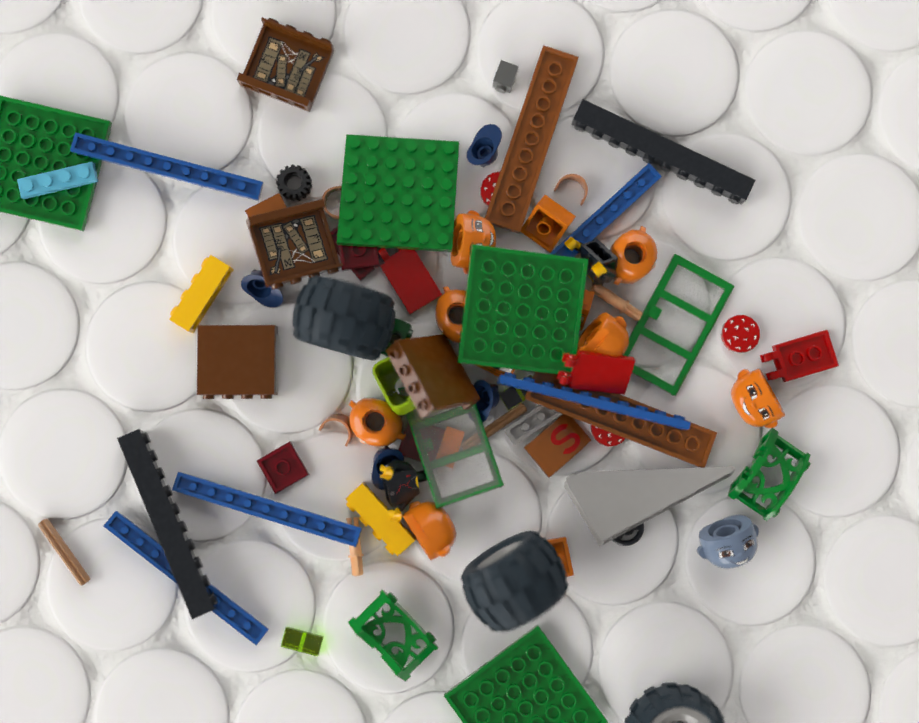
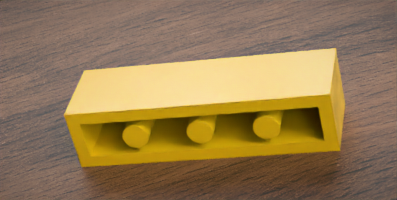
(201, 293)
(375, 514)

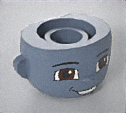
(729, 541)

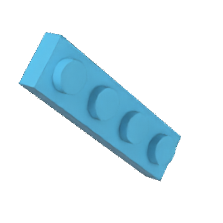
(57, 180)

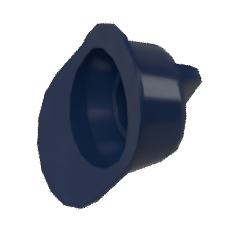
(484, 147)
(255, 287)
(488, 396)
(382, 458)

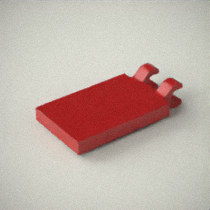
(409, 278)
(801, 357)
(597, 372)

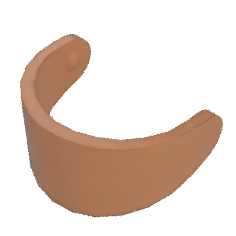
(579, 179)
(325, 196)
(344, 420)

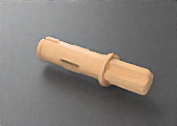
(617, 302)
(355, 552)

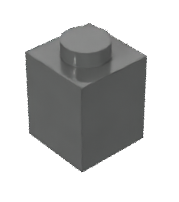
(505, 77)

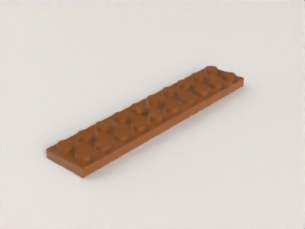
(531, 139)
(686, 445)

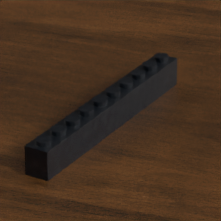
(662, 152)
(167, 524)

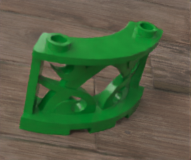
(766, 447)
(394, 661)

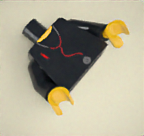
(601, 260)
(400, 485)

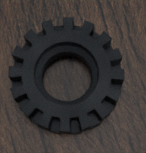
(286, 174)

